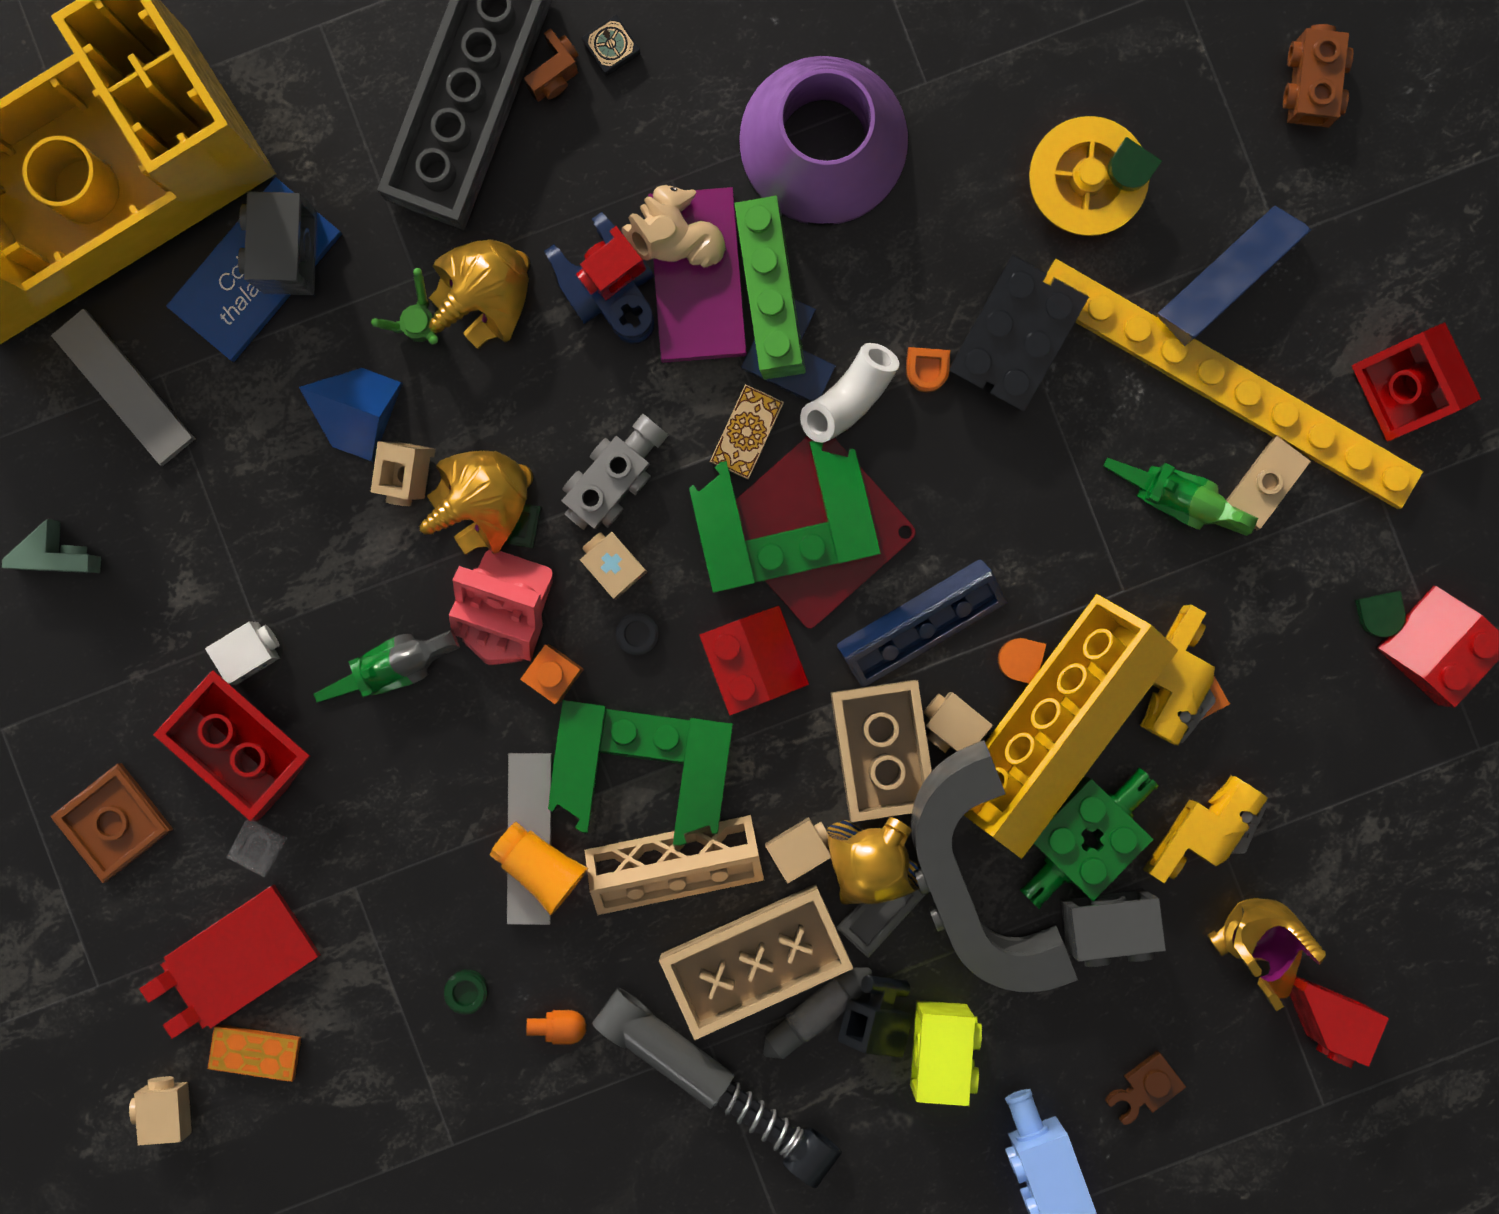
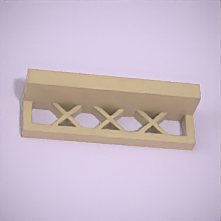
(674, 873)

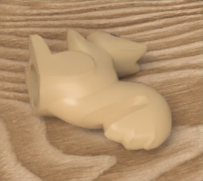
(666, 233)

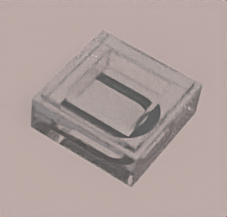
(256, 847)

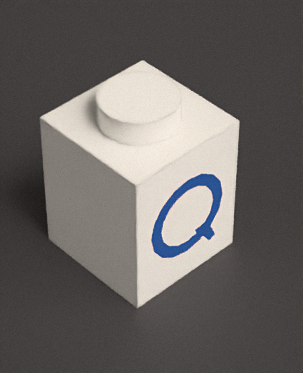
(244, 652)

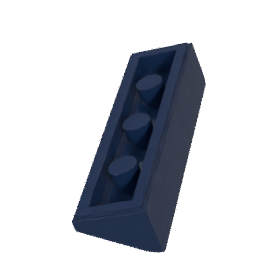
(1232, 274)
(922, 623)

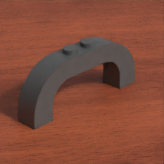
(1011, 963)

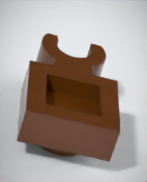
(1151, 1084)

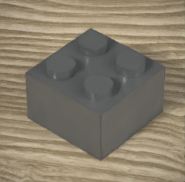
(278, 243)
(1113, 927)

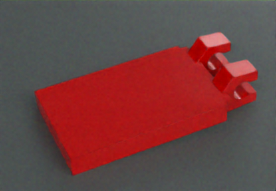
(233, 961)

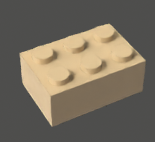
(881, 748)

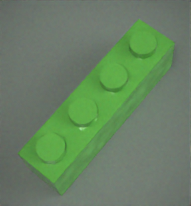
(770, 287)

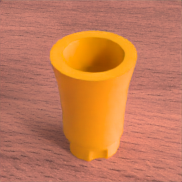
(538, 866)

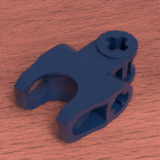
(615, 307)

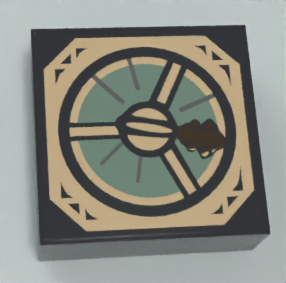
(611, 45)

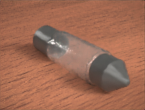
(815, 1013)

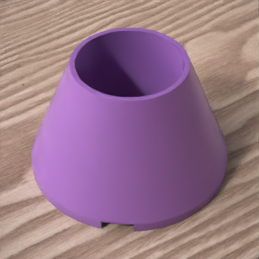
(819, 188)

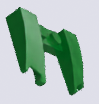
(843, 538)
(592, 729)

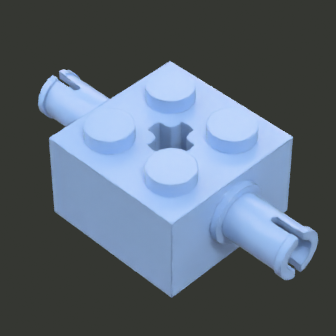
(1045, 1161)

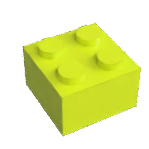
(944, 1053)

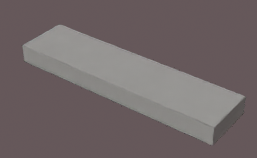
(123, 387)
(528, 805)

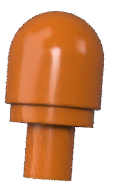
(558, 1027)

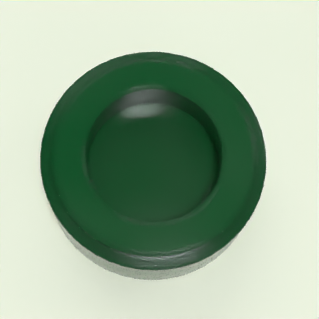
(466, 992)

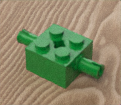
(1116, 837)

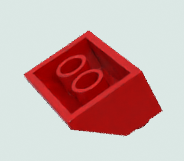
(233, 747)

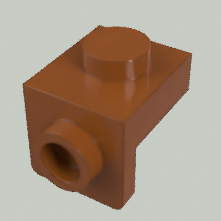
(552, 76)

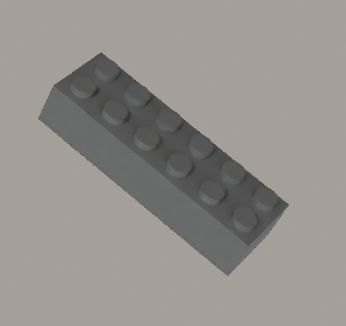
(461, 106)

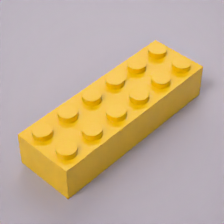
(1068, 719)

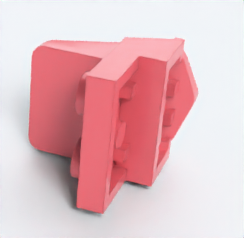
(500, 607)

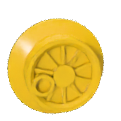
(1073, 179)

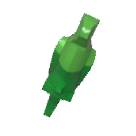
(1184, 496)

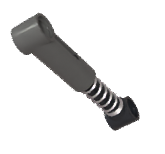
(634, 1027)

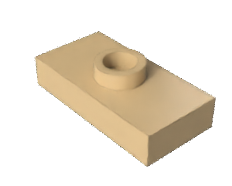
(1268, 480)

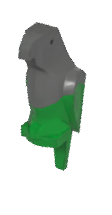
(391, 665)

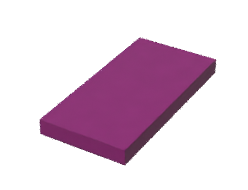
(700, 305)

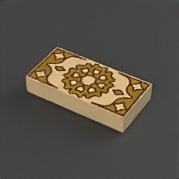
(747, 431)

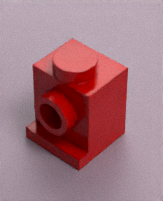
(610, 265)

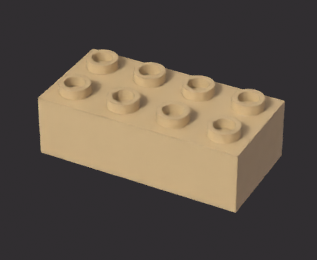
(755, 961)

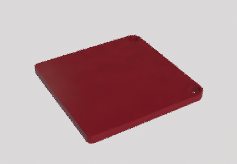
(791, 499)

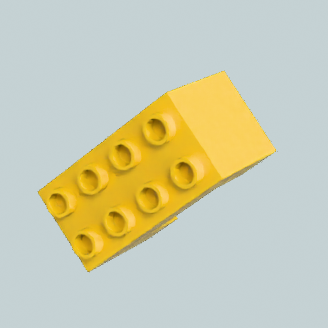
(111, 155)

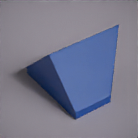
(353, 409)

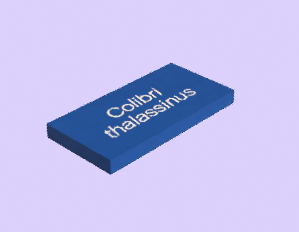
(225, 305)

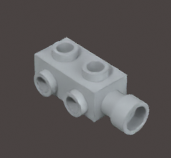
(609, 485)

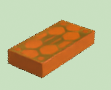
(254, 1052)

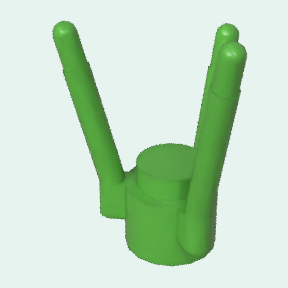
(415, 318)

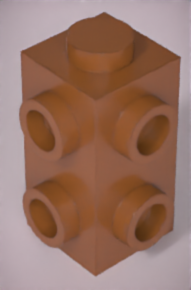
(1319, 68)

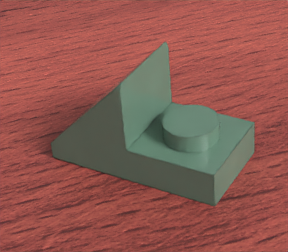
(41, 553)

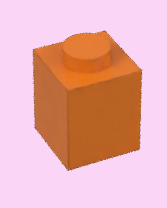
(552, 674)

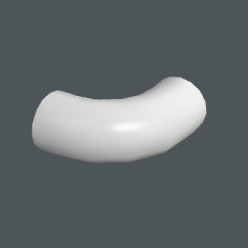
(851, 395)

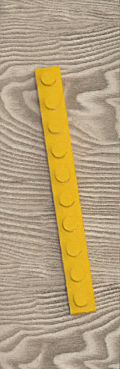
(1241, 391)

